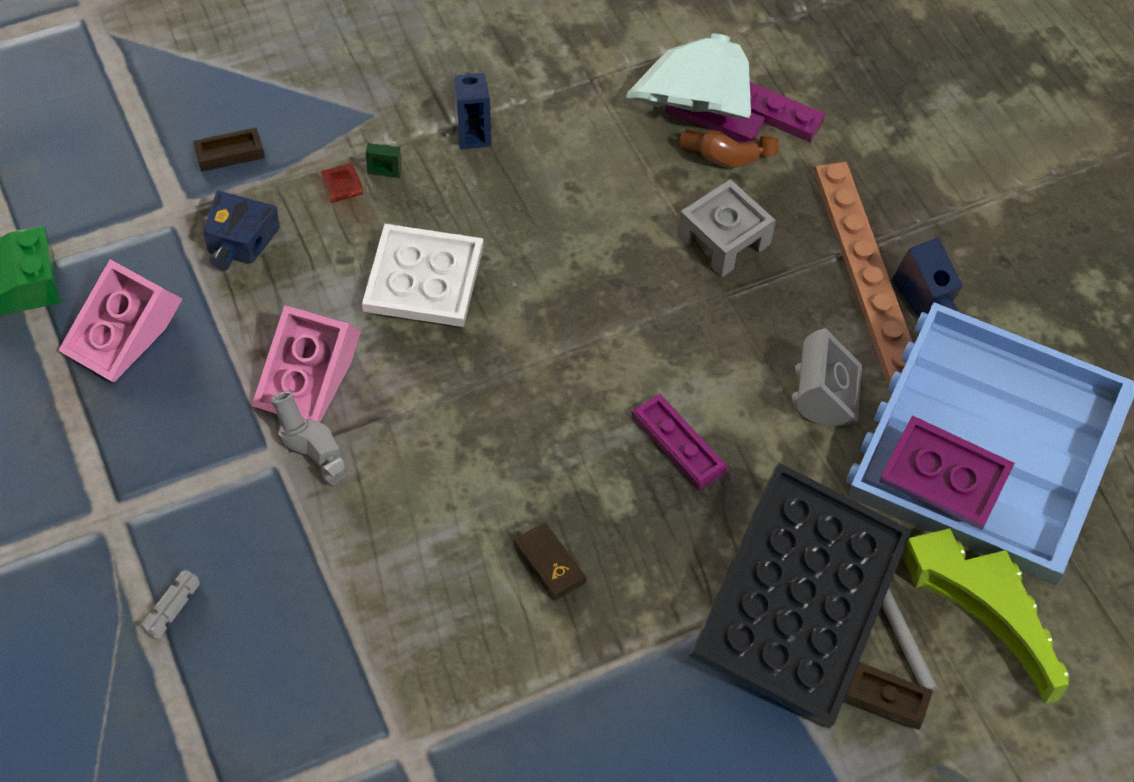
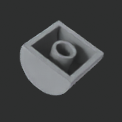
(827, 381)

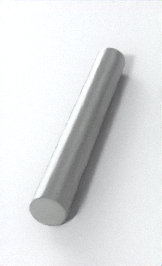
(907, 642)

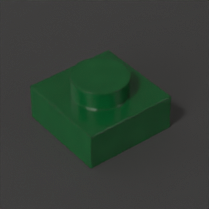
(383, 160)

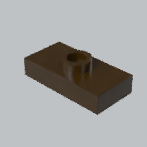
(889, 696)

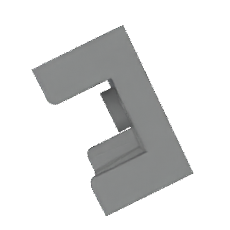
(727, 224)

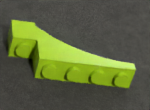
(994, 594)

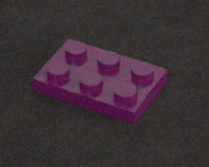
(947, 472)

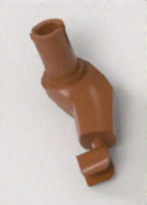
(726, 152)

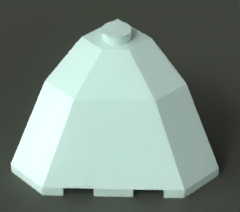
(699, 78)

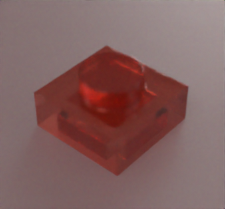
(342, 182)

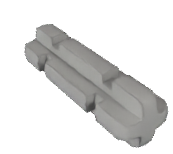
(170, 604)

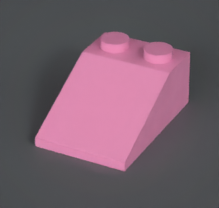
(118, 321)
(308, 359)

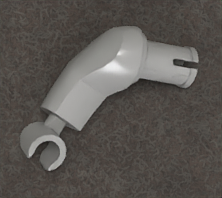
(309, 438)

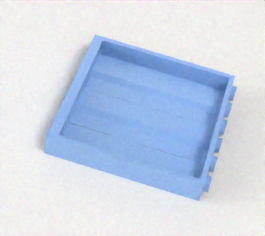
(1015, 401)

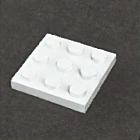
(423, 275)

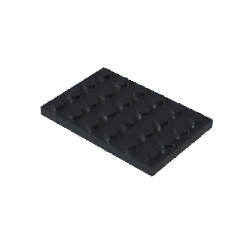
(802, 595)

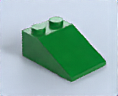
(27, 271)

